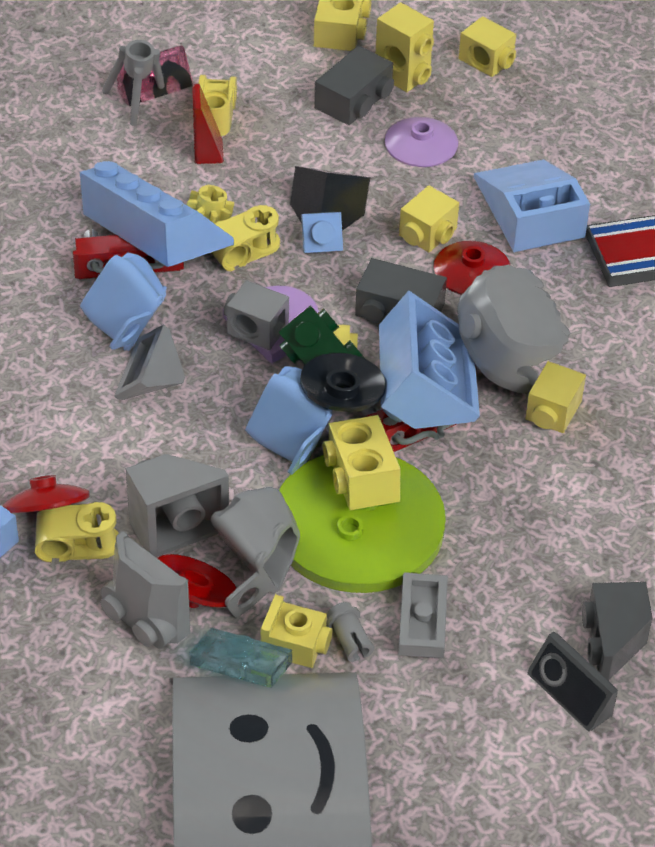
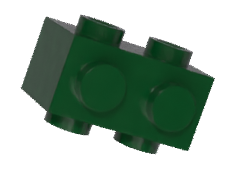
(313, 336)

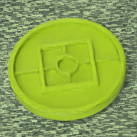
(364, 546)

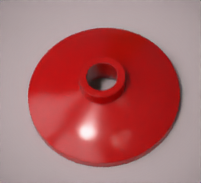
(465, 261)
(45, 495)
(205, 583)

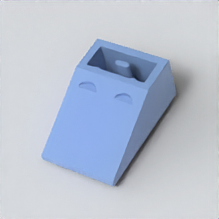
(535, 204)

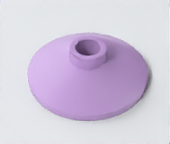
(421, 142)

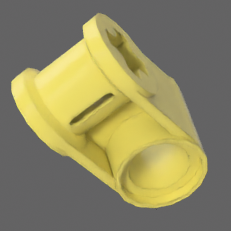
(221, 98)
(249, 237)
(73, 530)

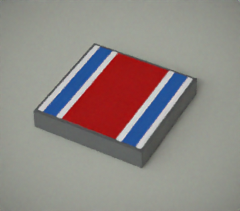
(624, 249)

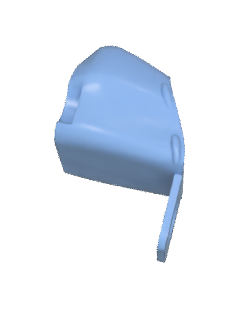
(124, 299)
(288, 419)

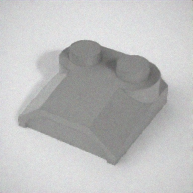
(146, 595)

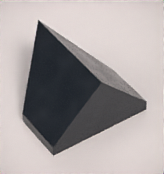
(329, 192)

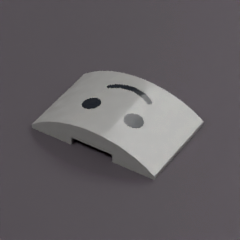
(270, 762)

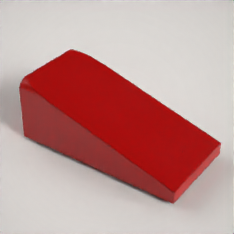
(207, 138)

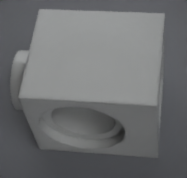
(256, 314)

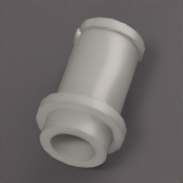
(346, 624)

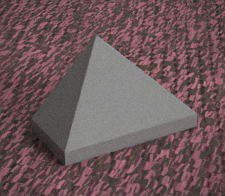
(151, 365)

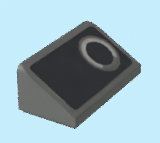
(573, 682)

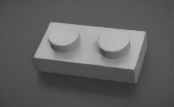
(423, 615)

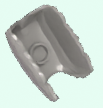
(510, 326)

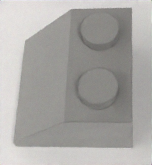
(174, 501)

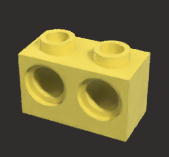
(362, 462)

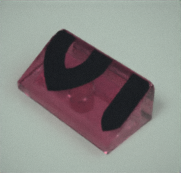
(175, 76)

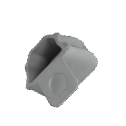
(263, 537)

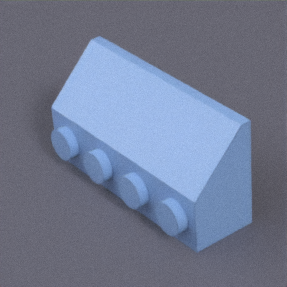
(148, 216)
(426, 367)

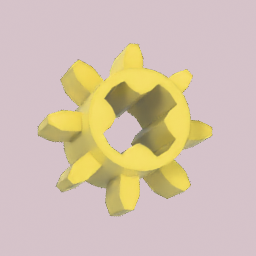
(211, 203)

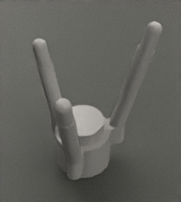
(139, 61)

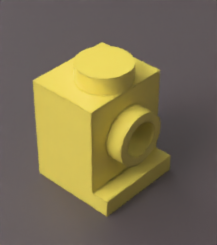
(298, 630)

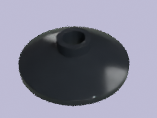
(342, 382)

